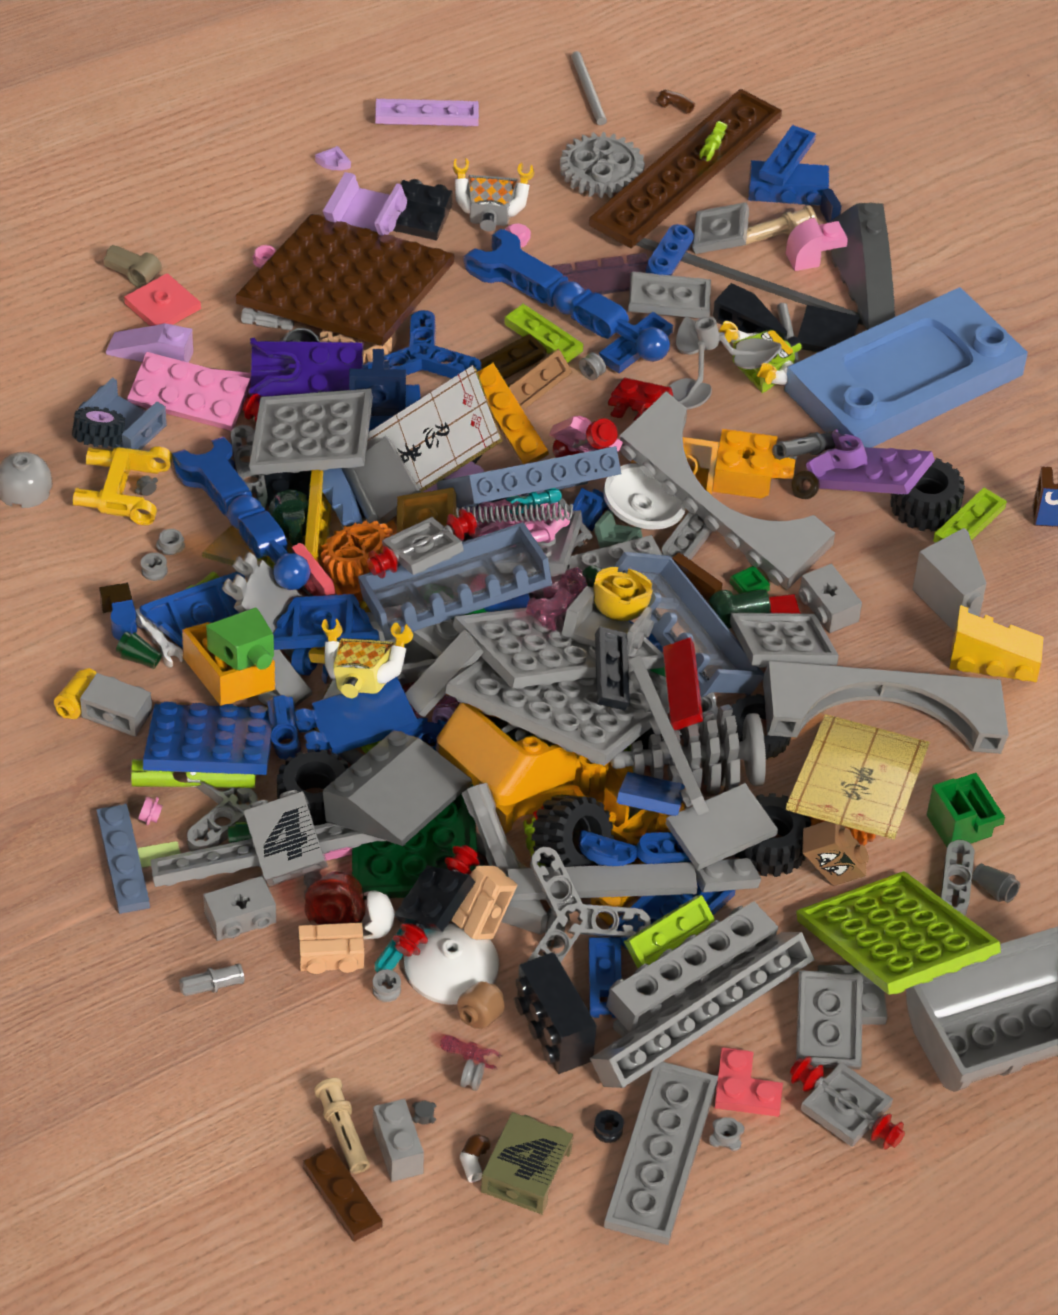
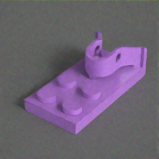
(869, 468)

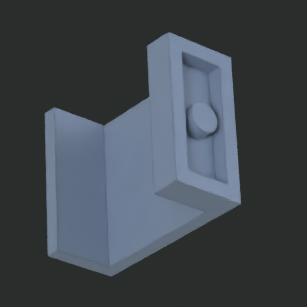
(140, 424)

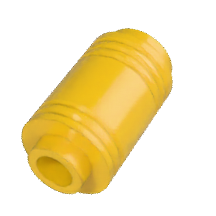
(68, 700)

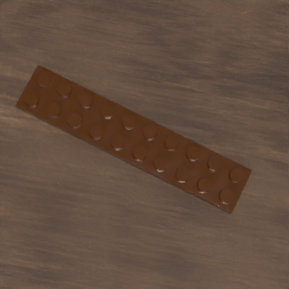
(682, 171)

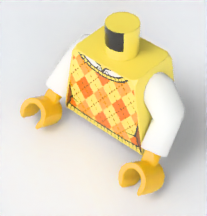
(364, 664)

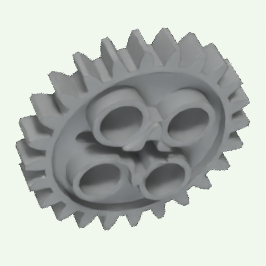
(601, 164)

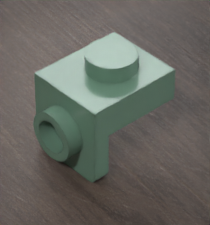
(610, 533)

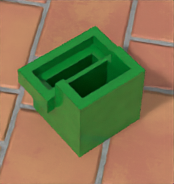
(963, 810)

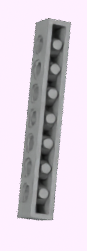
(701, 1009)

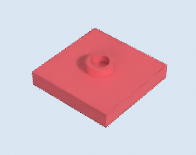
(162, 301)
(319, 582)

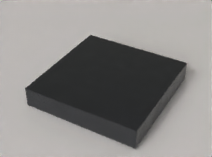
(825, 328)

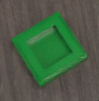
(749, 580)

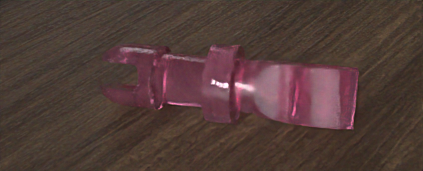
(469, 1051)

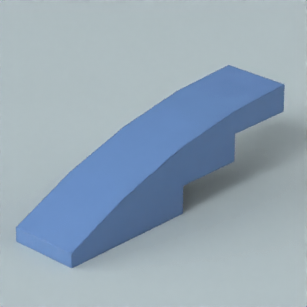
(341, 497)

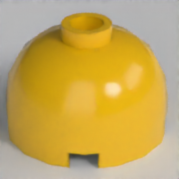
(621, 594)

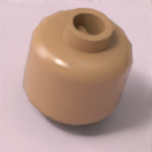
(481, 1005)

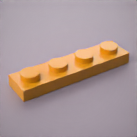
(511, 417)

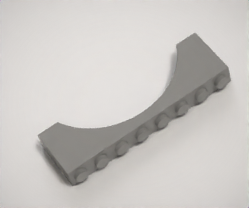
(777, 547)
(965, 704)

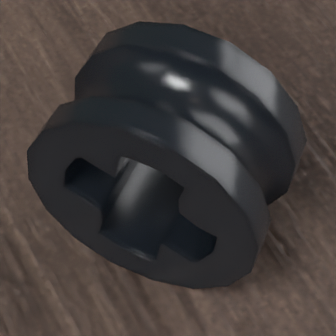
(608, 1116)

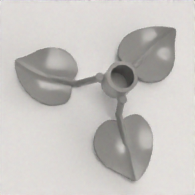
(704, 335)

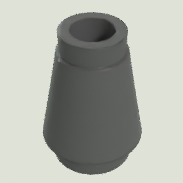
(998, 883)

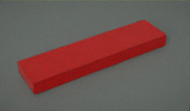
(682, 684)

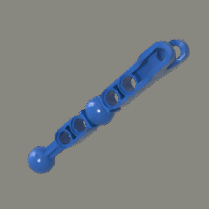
(547, 285)
(262, 534)

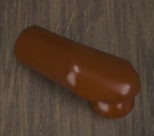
(677, 99)

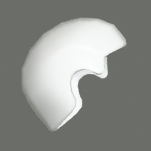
(378, 915)

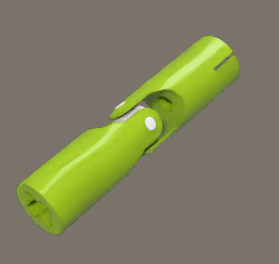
(146, 778)

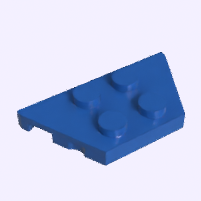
(191, 607)
(303, 621)

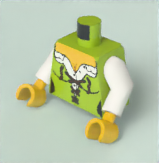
(772, 372)

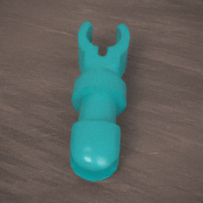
(548, 496)

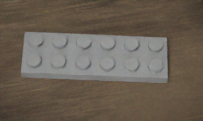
(661, 1152)

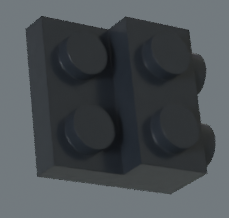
(425, 209)

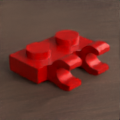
(636, 394)

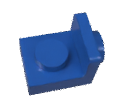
(591, 506)

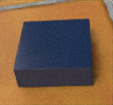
(830, 205)

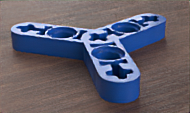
(424, 353)

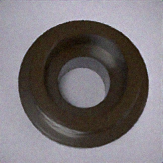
(797, 483)

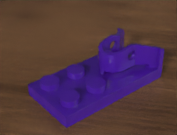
(302, 366)

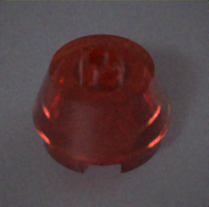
(335, 900)

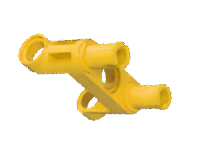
(111, 498)

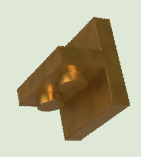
(424, 505)

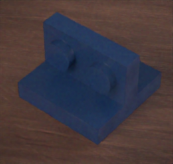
(386, 384)

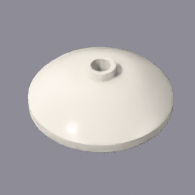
(641, 499)
(446, 974)

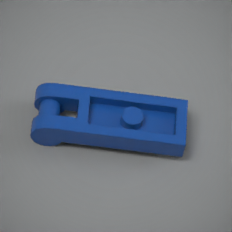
(603, 972)

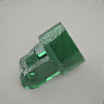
(291, 512)

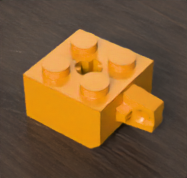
(748, 464)

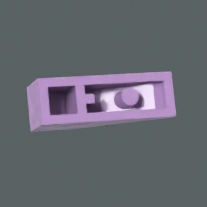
(160, 339)

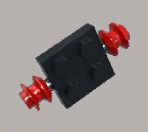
(434, 899)

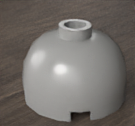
(24, 480)

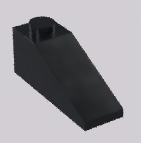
(745, 312)

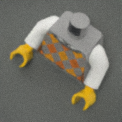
(491, 199)

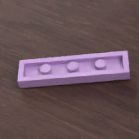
(427, 112)

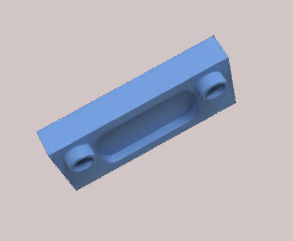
(906, 370)

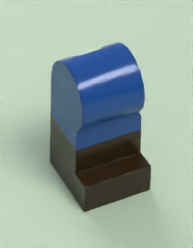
(119, 602)

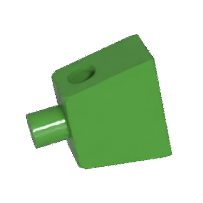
(242, 640)

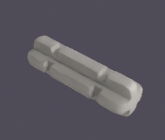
(265, 319)

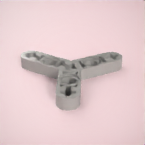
(573, 903)

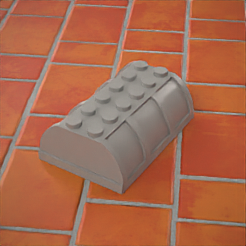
(990, 1012)

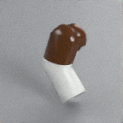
(469, 1156)

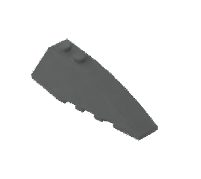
(866, 262)

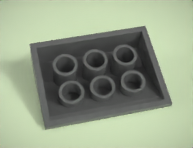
(394, 789)

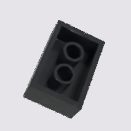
(555, 1013)

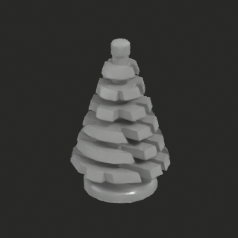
(718, 753)

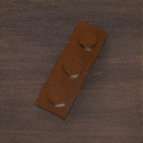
(342, 1194)

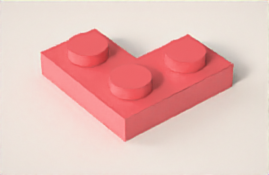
(741, 1093)

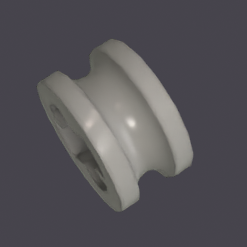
(592, 366)
(160, 569)
(380, 991)
(472, 1074)

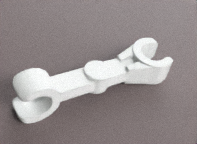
(167, 648)

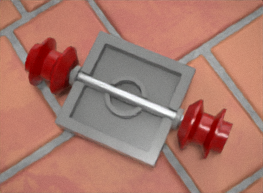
(422, 545)
(846, 1104)

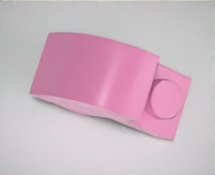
(810, 239)

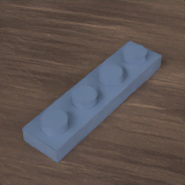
(123, 859)

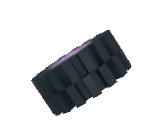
(98, 427)

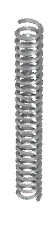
(519, 513)

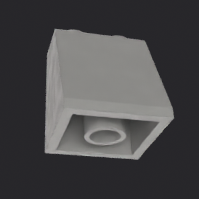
(950, 577)

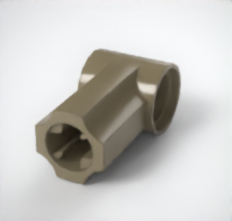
(138, 268)

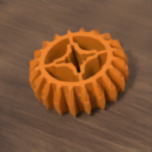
(347, 552)

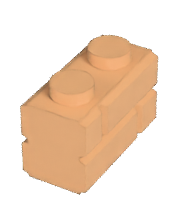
(485, 903)
(331, 947)

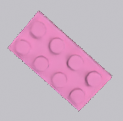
(190, 391)

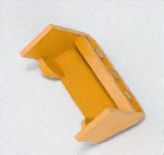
(492, 757)

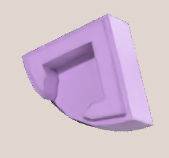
(333, 159)

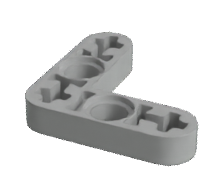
(228, 807)

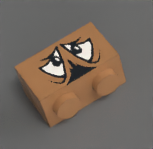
(835, 852)

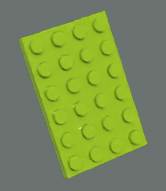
(898, 932)

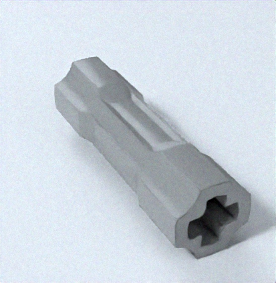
(483, 810)

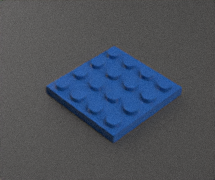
(208, 739)

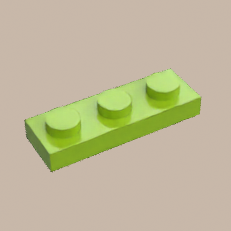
(527, 321)
(973, 515)
(669, 931)

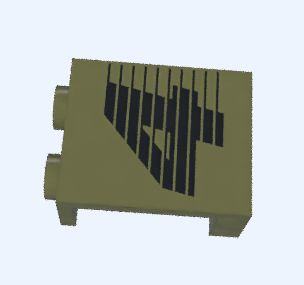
(526, 1162)

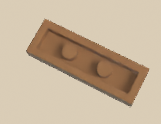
(540, 378)

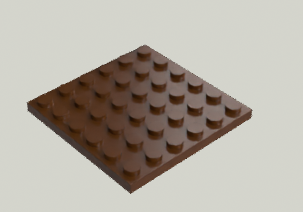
(345, 279)

